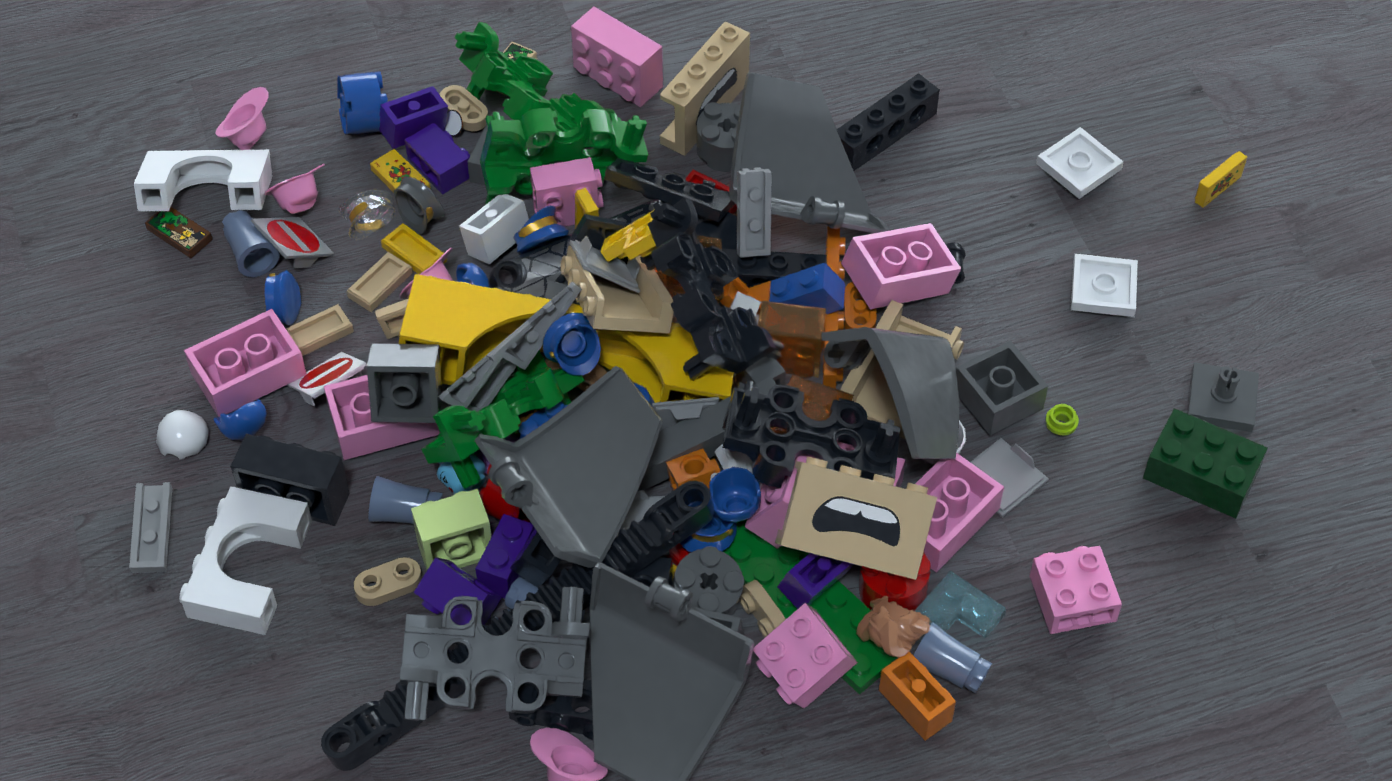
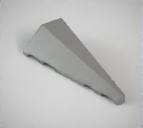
(486, 378)

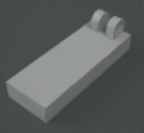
(754, 212)
(150, 528)

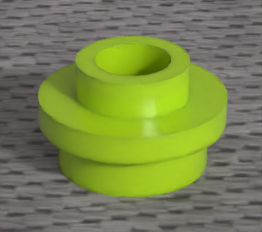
(1064, 413)

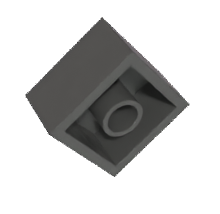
(404, 382)
(1001, 387)

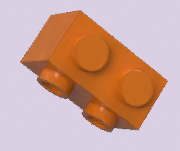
(917, 695)

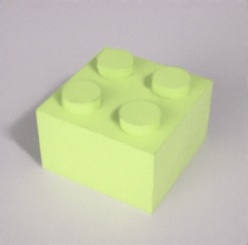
(452, 528)

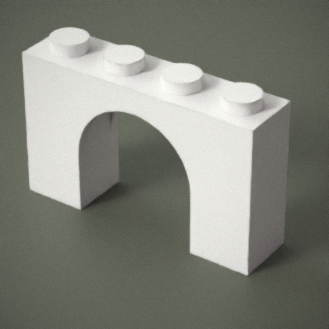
(168, 172)
(241, 519)

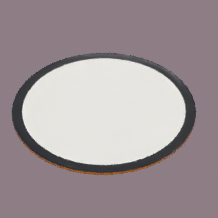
(453, 122)

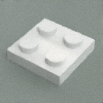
(1079, 162)
(1104, 285)

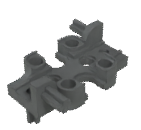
(558, 644)

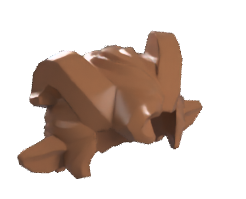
(892, 627)

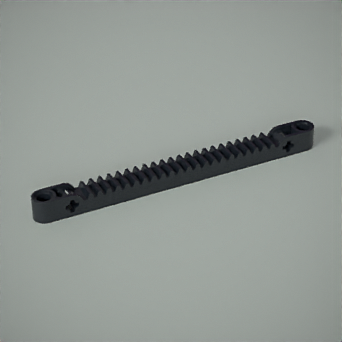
(628, 554)

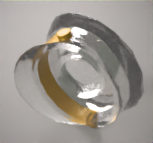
(368, 212)

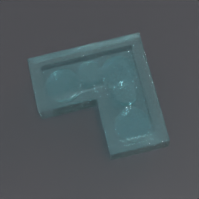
(961, 601)

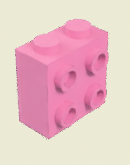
(557, 187)
(1075, 589)
(803, 656)

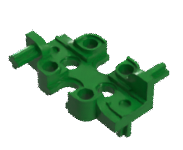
(519, 79)
(508, 160)
(523, 391)

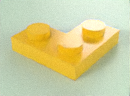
(630, 241)

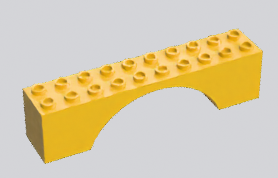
(475, 319)

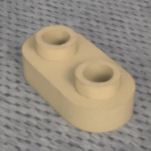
(470, 108)
(388, 581)
(758, 602)

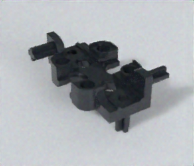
(722, 335)
(773, 454)

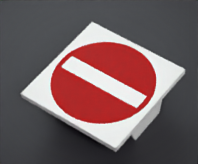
(329, 372)

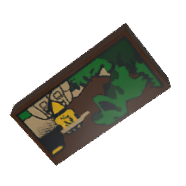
(179, 231)

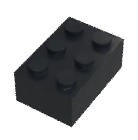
(293, 474)

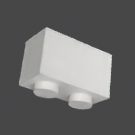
(492, 227)

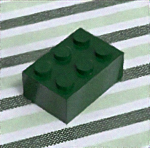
(1204, 463)

